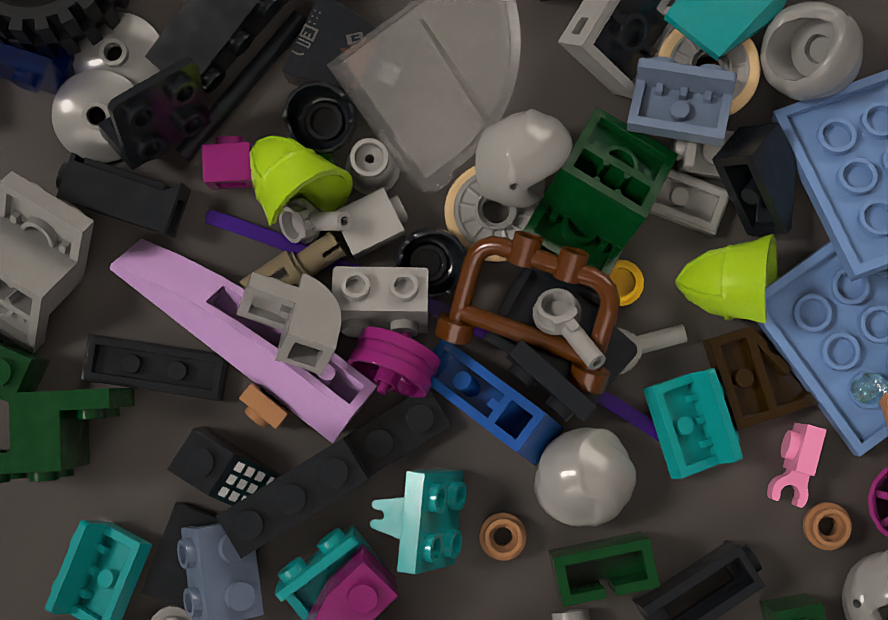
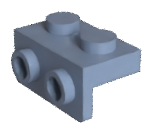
(681, 100)
(217, 578)

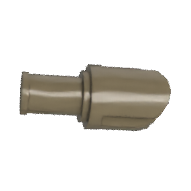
(308, 261)

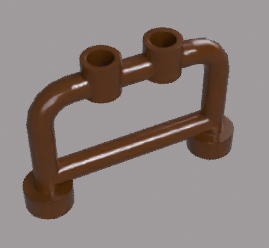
(568, 267)

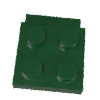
(602, 191)
(53, 430)

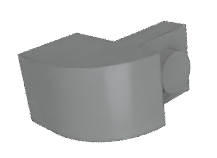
(304, 314)

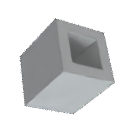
(374, 222)

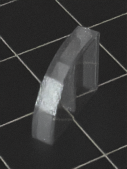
(434, 81)

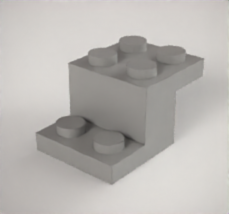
(40, 257)

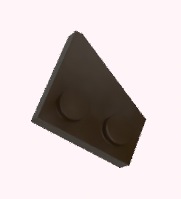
(754, 378)

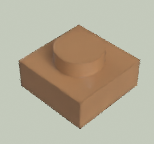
(264, 408)

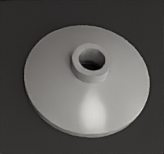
(135, 39)
(72, 110)

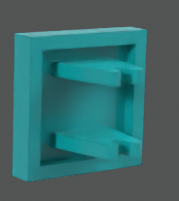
(425, 519)

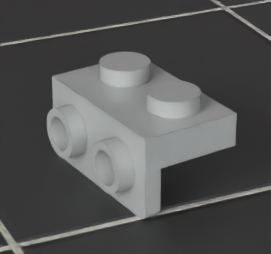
(382, 298)

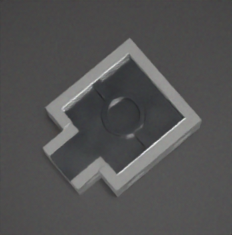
(613, 36)

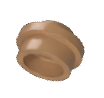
(840, 530)
(502, 551)

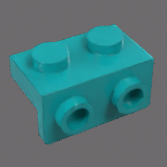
(693, 423)
(98, 572)
(303, 580)

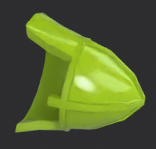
(287, 169)
(732, 279)

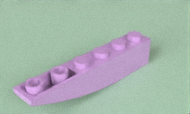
(208, 309)

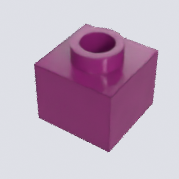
(227, 163)

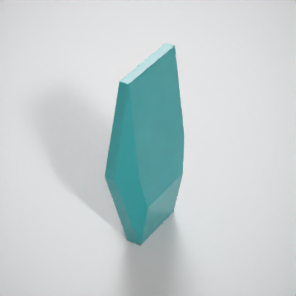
(721, 24)

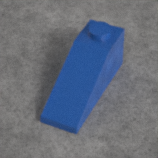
(493, 403)

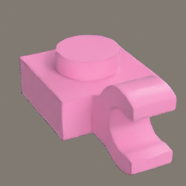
(801, 454)

